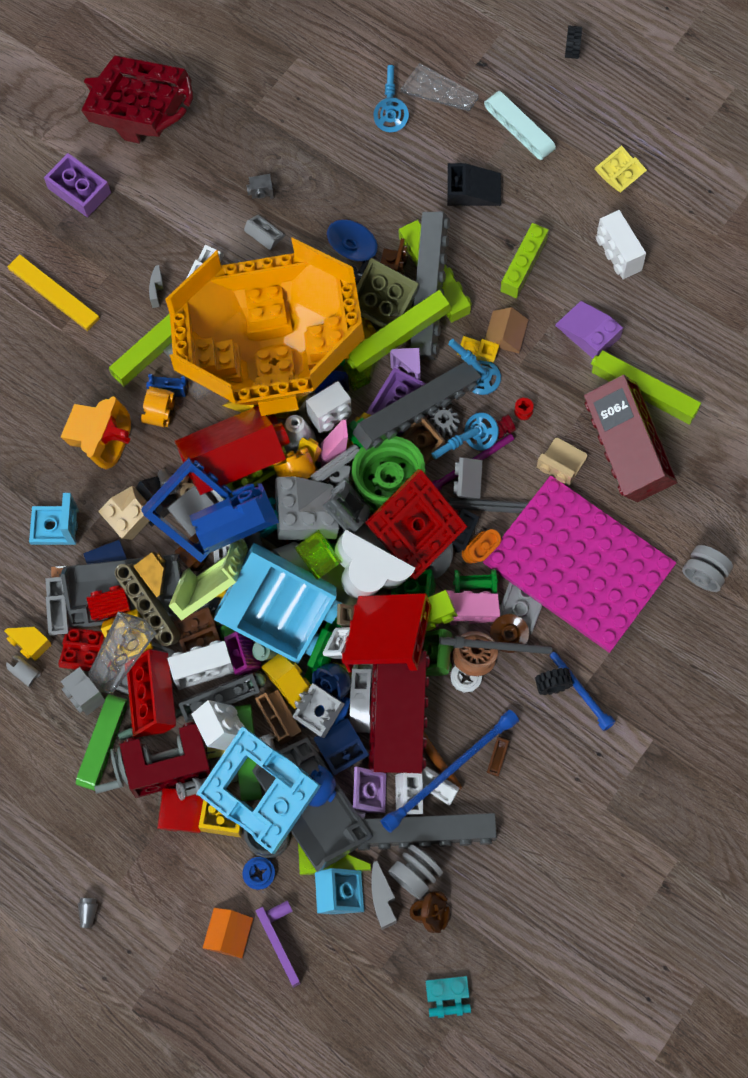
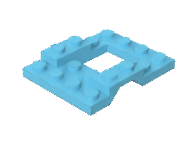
(281, 803)

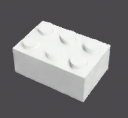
(620, 244)
(200, 664)

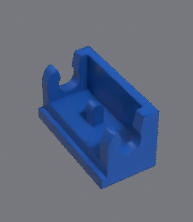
(176, 385)

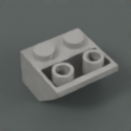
(469, 478)

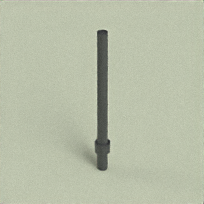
(460, 642)

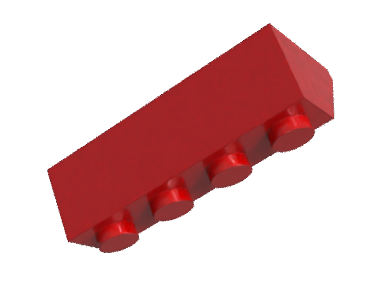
(151, 694)

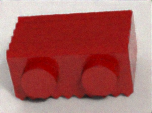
(108, 603)

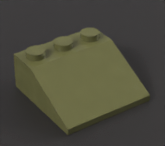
(384, 293)

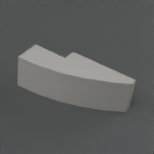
(56, 607)
(382, 897)

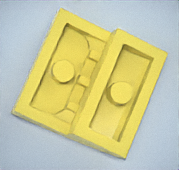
(620, 169)

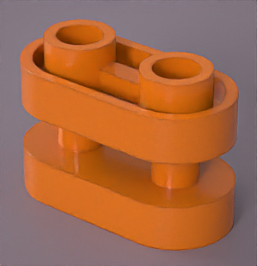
(481, 546)

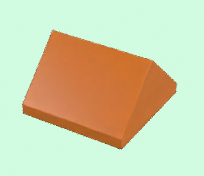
(228, 932)

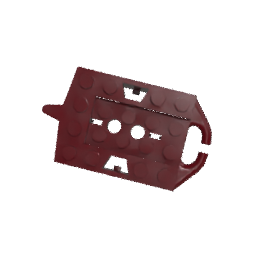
(130, 103)

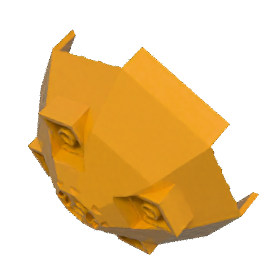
(265, 326)

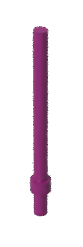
(481, 456)

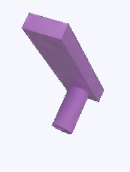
(266, 919)

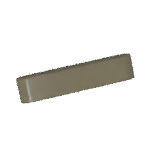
(139, 599)

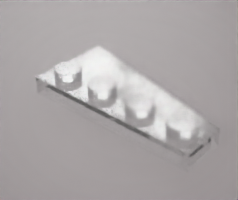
(438, 88)

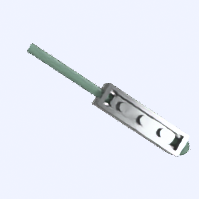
(224, 693)

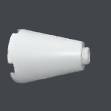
(296, 429)

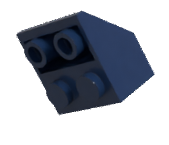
(341, 746)

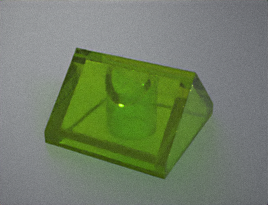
(318, 555)

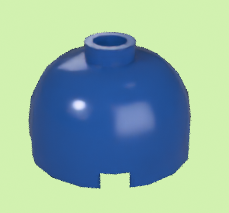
(326, 791)

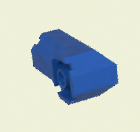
(234, 518)

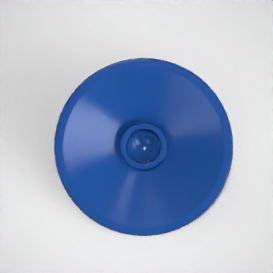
(352, 240)

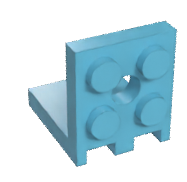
(64, 519)

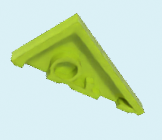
(347, 862)

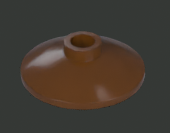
(511, 623)

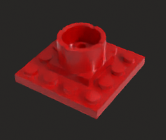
(416, 523)

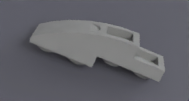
(361, 697)

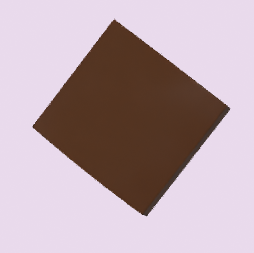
(197, 630)

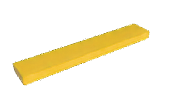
(53, 292)

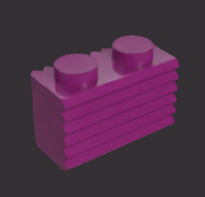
(241, 654)

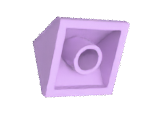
(406, 360)
(369, 791)

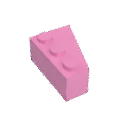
(475, 607)

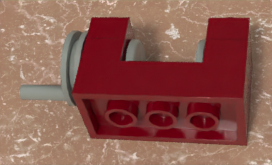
(135, 764)

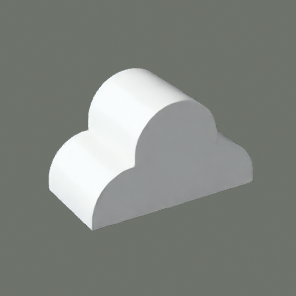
(368, 567)

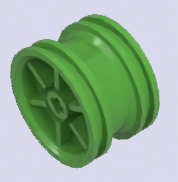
(391, 454)

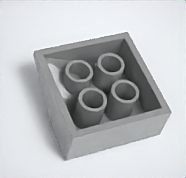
(302, 510)

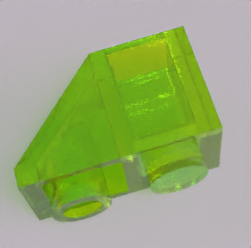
(358, 379)

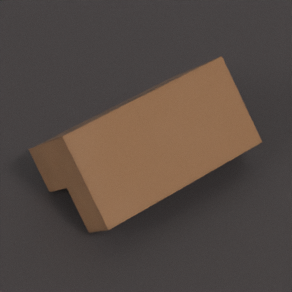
(278, 717)

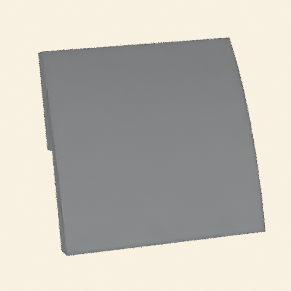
(189, 504)

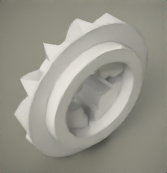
(467, 686)

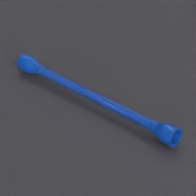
(393, 819)

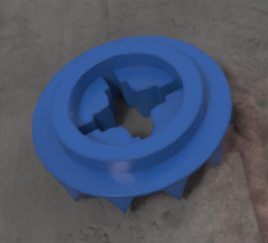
(249, 871)

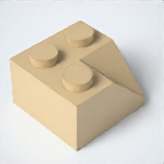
(125, 513)

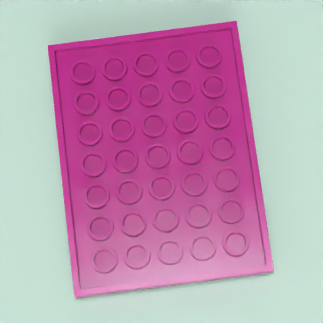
(580, 563)

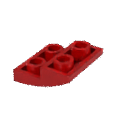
(80, 648)
(179, 814)

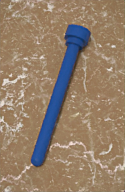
(604, 720)

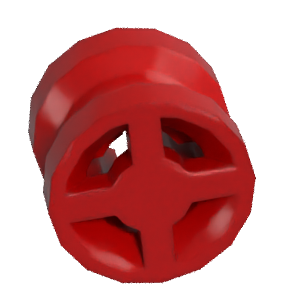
(520, 411)

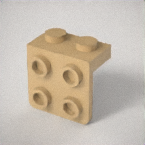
(562, 461)

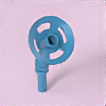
(390, 109)
(486, 376)
(474, 432)

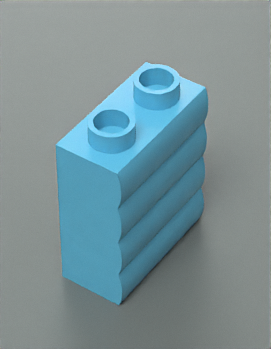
(277, 604)

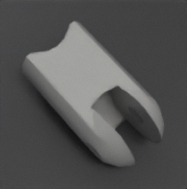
(23, 671)

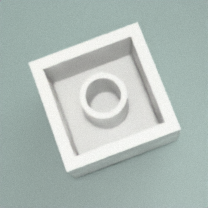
(329, 407)
(217, 723)

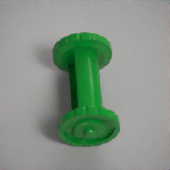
(475, 581)

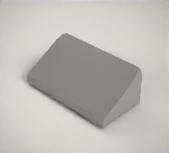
(263, 232)

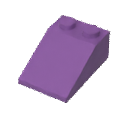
(590, 329)

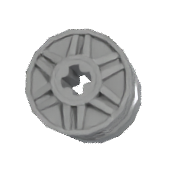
(415, 872)

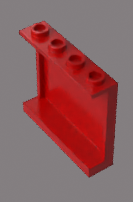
(387, 630)

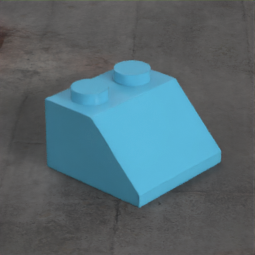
(339, 891)

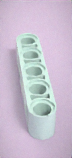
(519, 125)

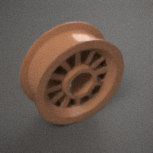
(478, 663)

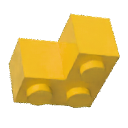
(286, 678)
(214, 822)

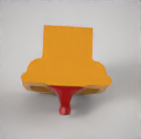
(99, 431)

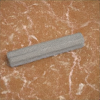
(335, 464)

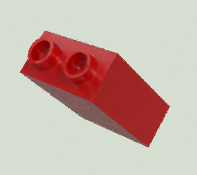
(235, 447)

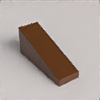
(498, 756)

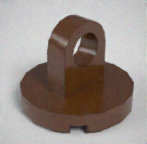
(433, 913)

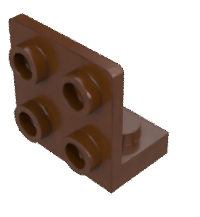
(396, 259)

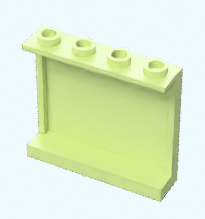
(198, 590)

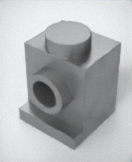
(260, 186)

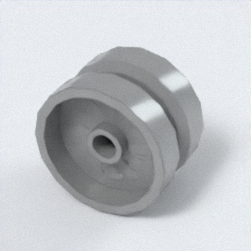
(707, 568)

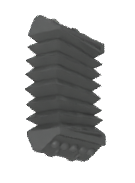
(347, 506)

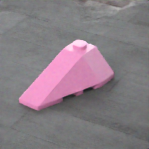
(334, 443)

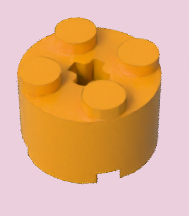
(157, 407)
(296, 464)

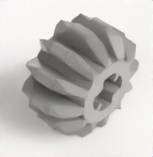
(448, 416)

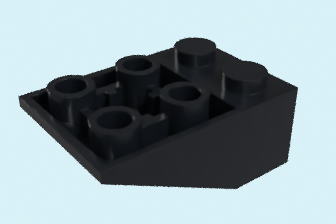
(472, 186)

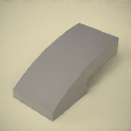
(156, 284)

